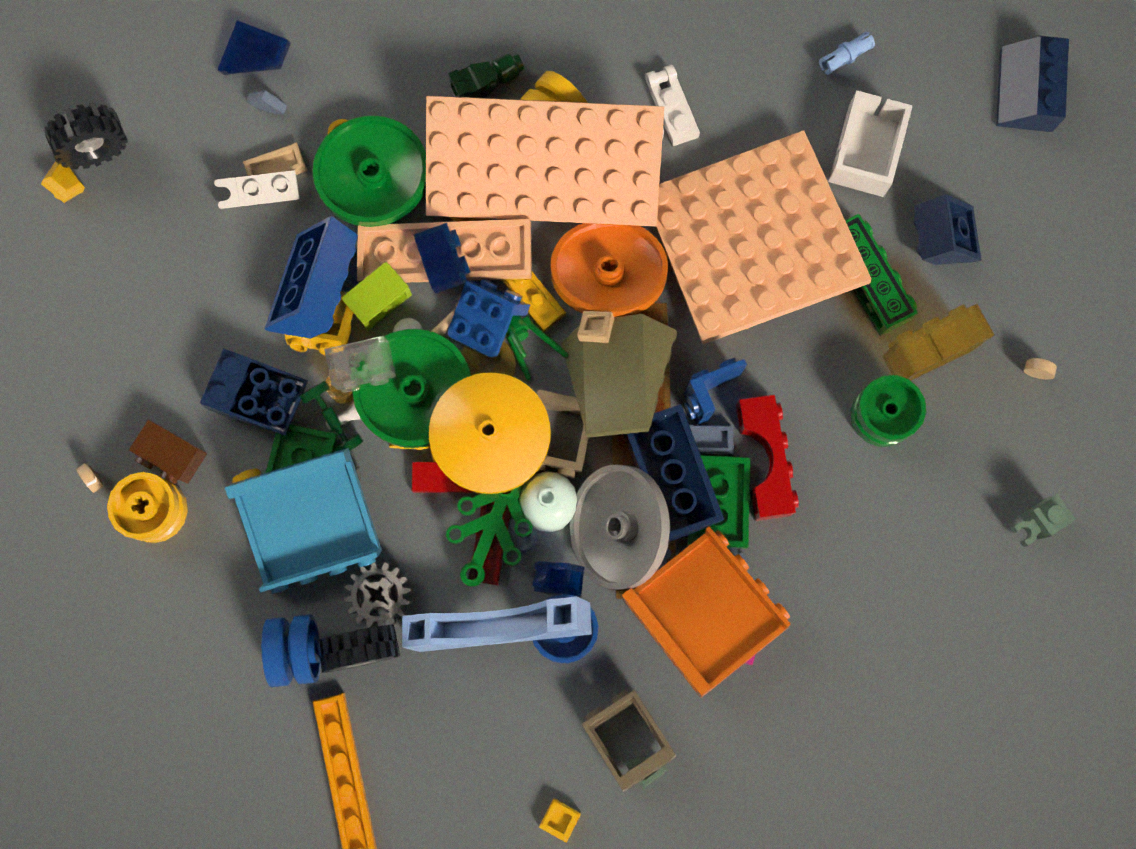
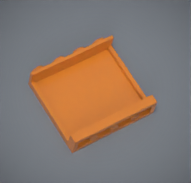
(707, 611)

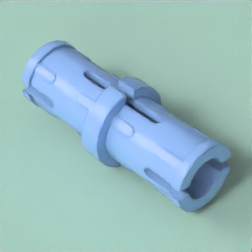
(846, 53)

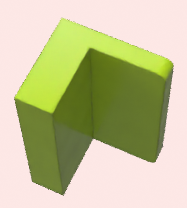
(377, 296)

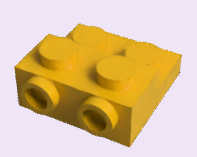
(336, 336)

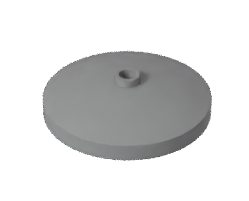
(620, 527)

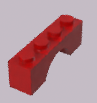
(760, 420)

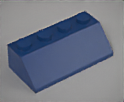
(313, 280)

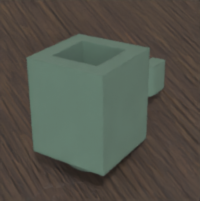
(1044, 519)

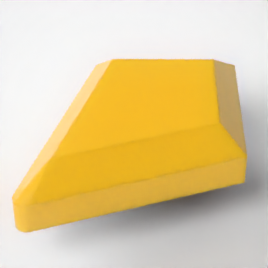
(62, 182)

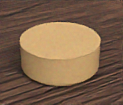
(1040, 368)
(90, 477)

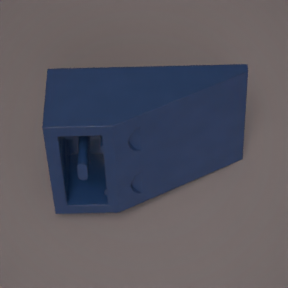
(253, 392)

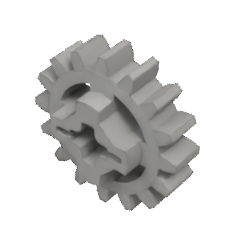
(386, 583)

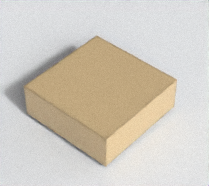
(595, 326)

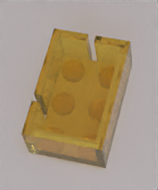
(938, 342)

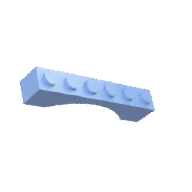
(533, 622)

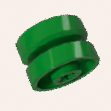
(905, 409)

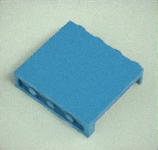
(306, 520)

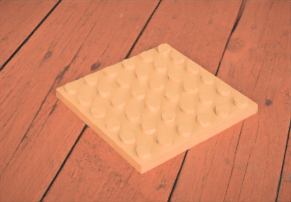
(756, 237)

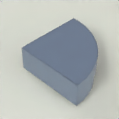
(266, 102)

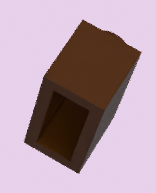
(168, 452)

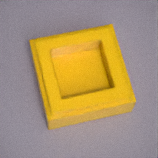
(559, 820)

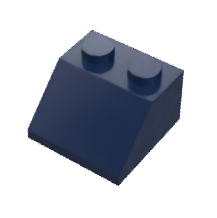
(946, 231)

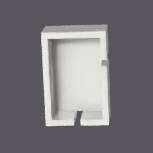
(870, 144)

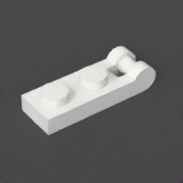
(677, 114)

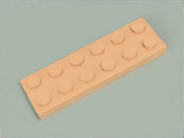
(491, 248)

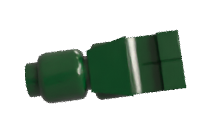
(482, 78)

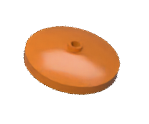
(609, 268)

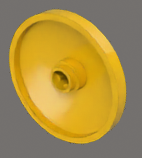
(496, 460)

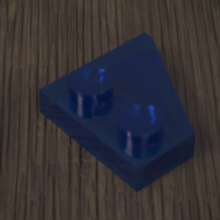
(252, 51)

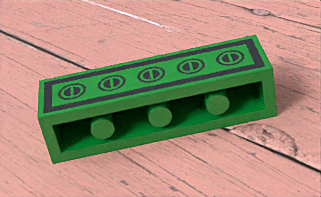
(884, 297)

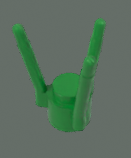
(518, 332)

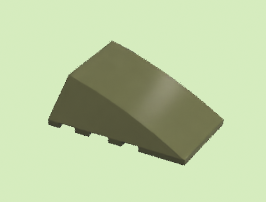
(620, 378)

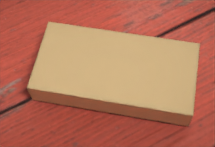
(279, 160)

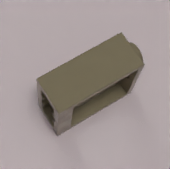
(568, 405)
(598, 717)

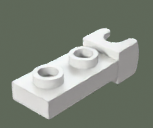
(259, 189)

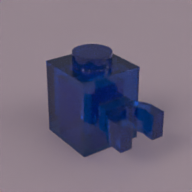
(558, 578)

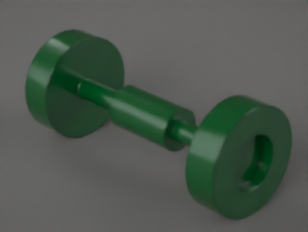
(331, 417)

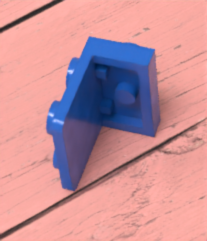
(485, 316)
(699, 403)

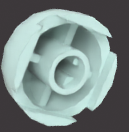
(548, 501)

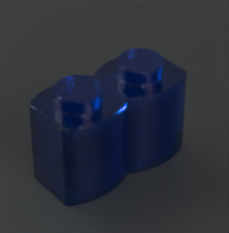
(441, 258)

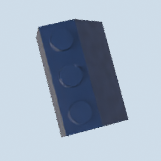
(1033, 84)

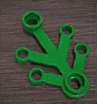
(491, 525)

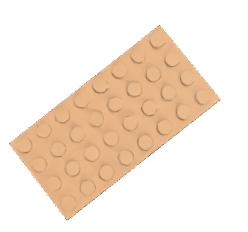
(543, 160)

